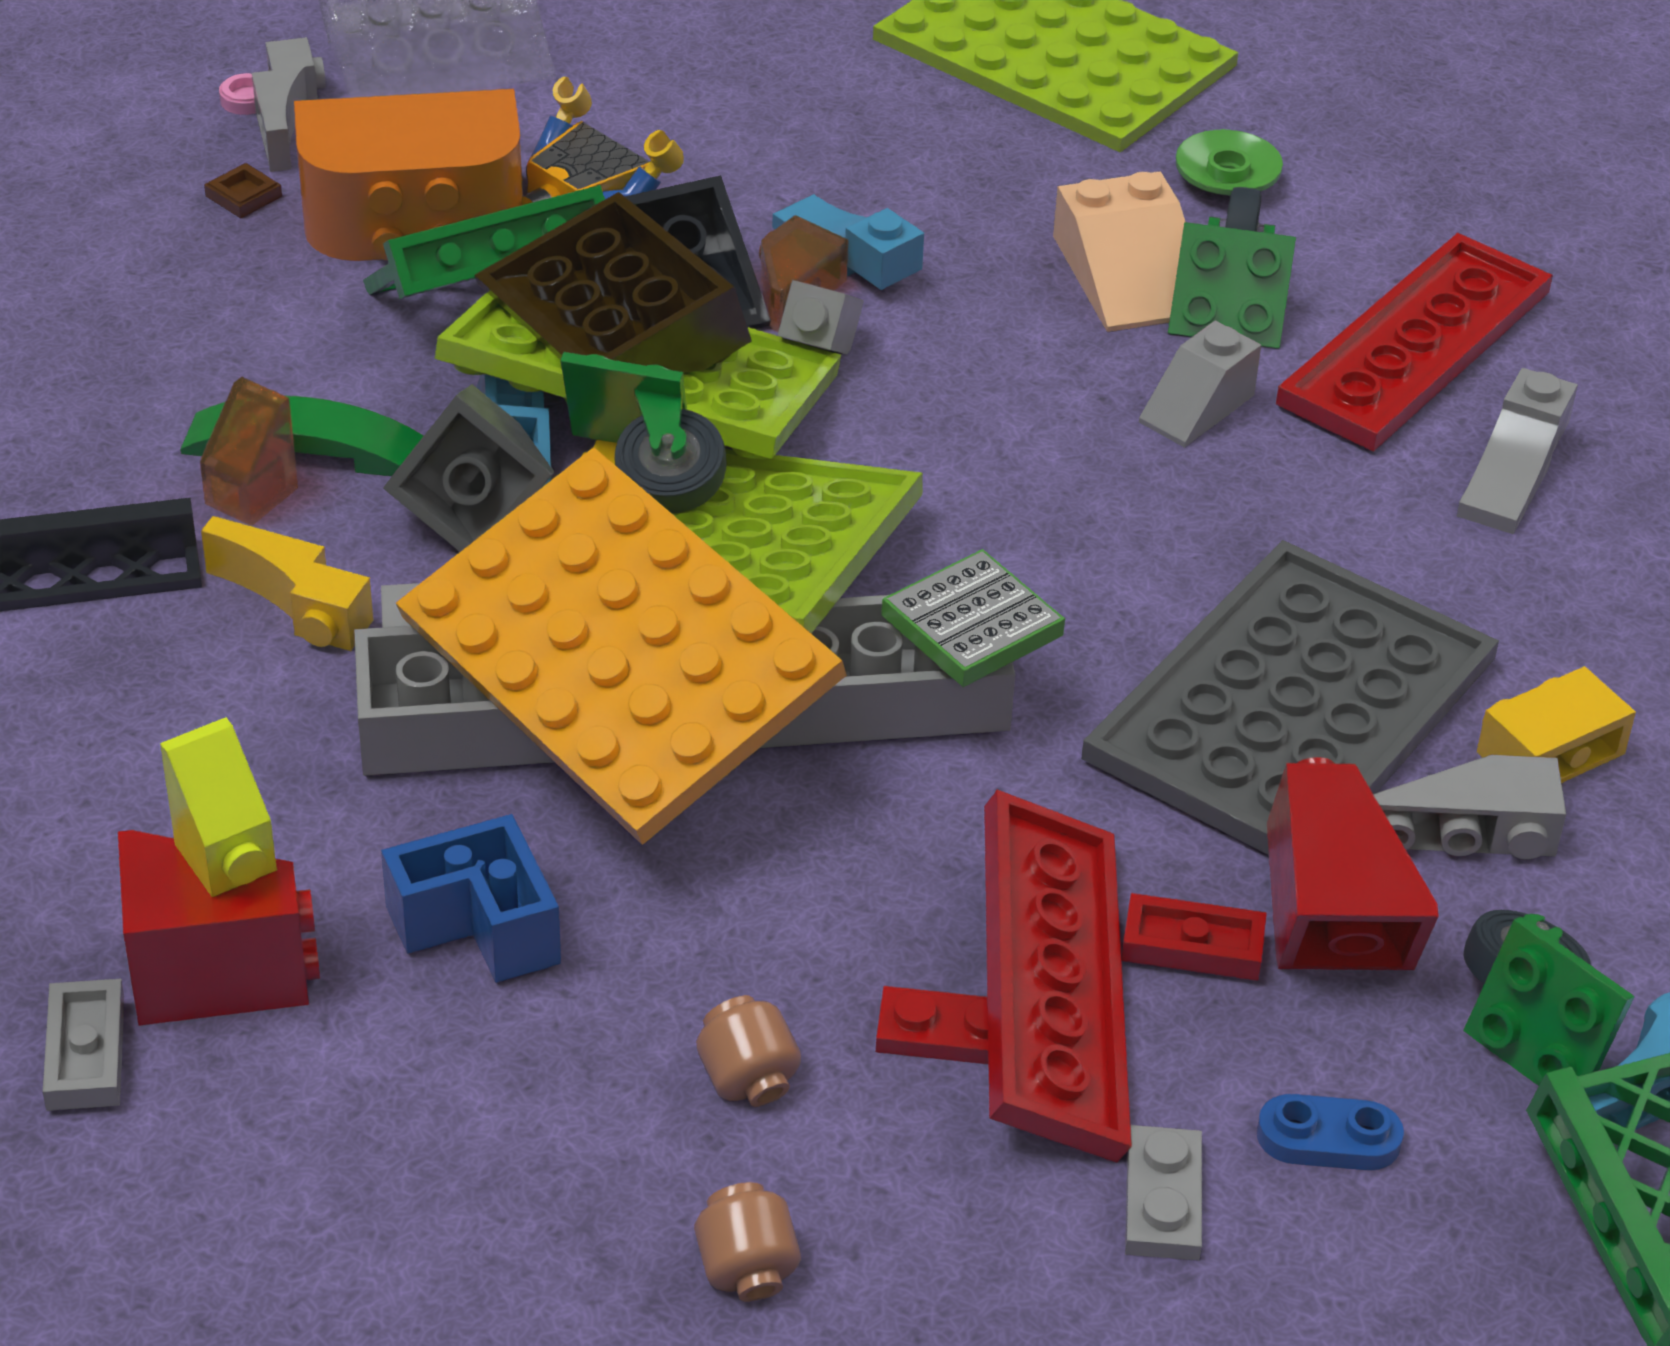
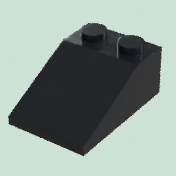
(705, 223)

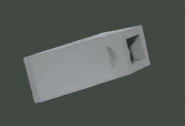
(1482, 808)

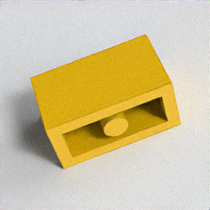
(1561, 719)

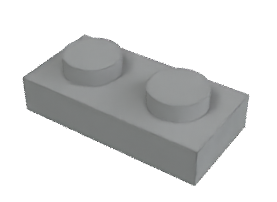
(84, 1044)
(1164, 1193)

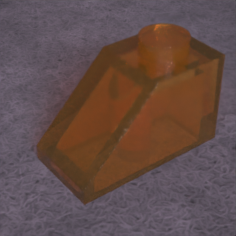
(803, 254)

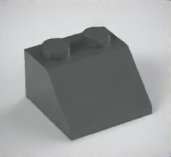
(469, 469)

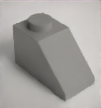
(1203, 384)

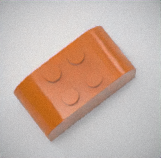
(403, 165)

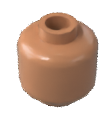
(748, 1050)
(747, 1241)

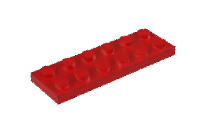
(1413, 341)
(1054, 978)

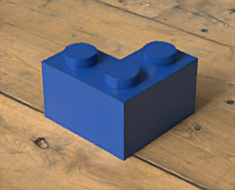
(478, 885)

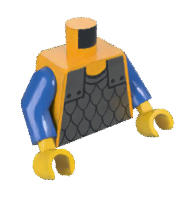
(582, 157)

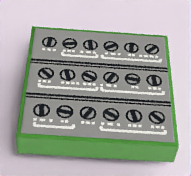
(973, 617)

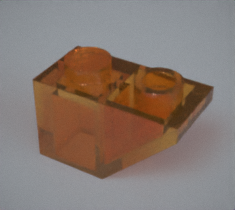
(250, 454)

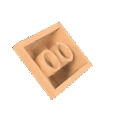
(1122, 245)

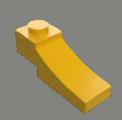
(293, 576)

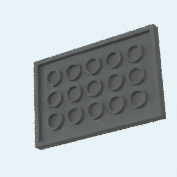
(1282, 674)

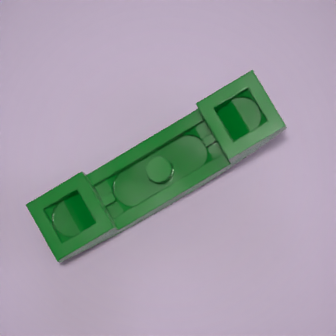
(329, 430)

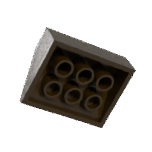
(620, 291)

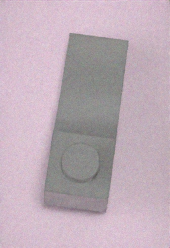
(289, 78)
(1518, 450)

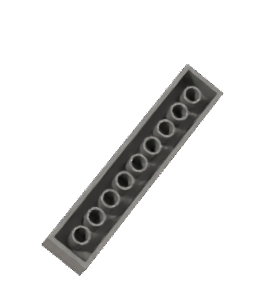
(430, 717)

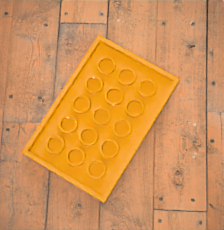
(621, 643)

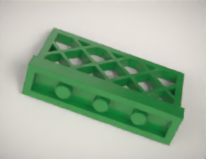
(465, 248)
(1601, 1187)

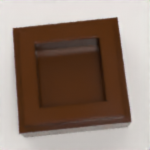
(243, 190)

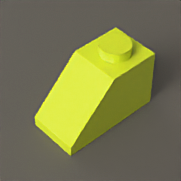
(217, 808)

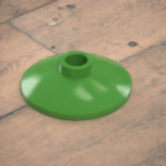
(1228, 160)

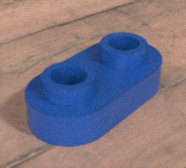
(1330, 1132)

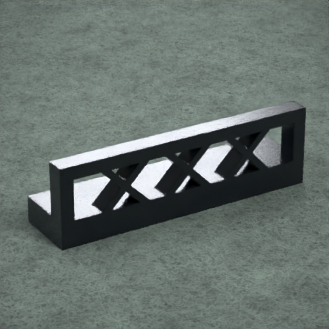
(86, 539)

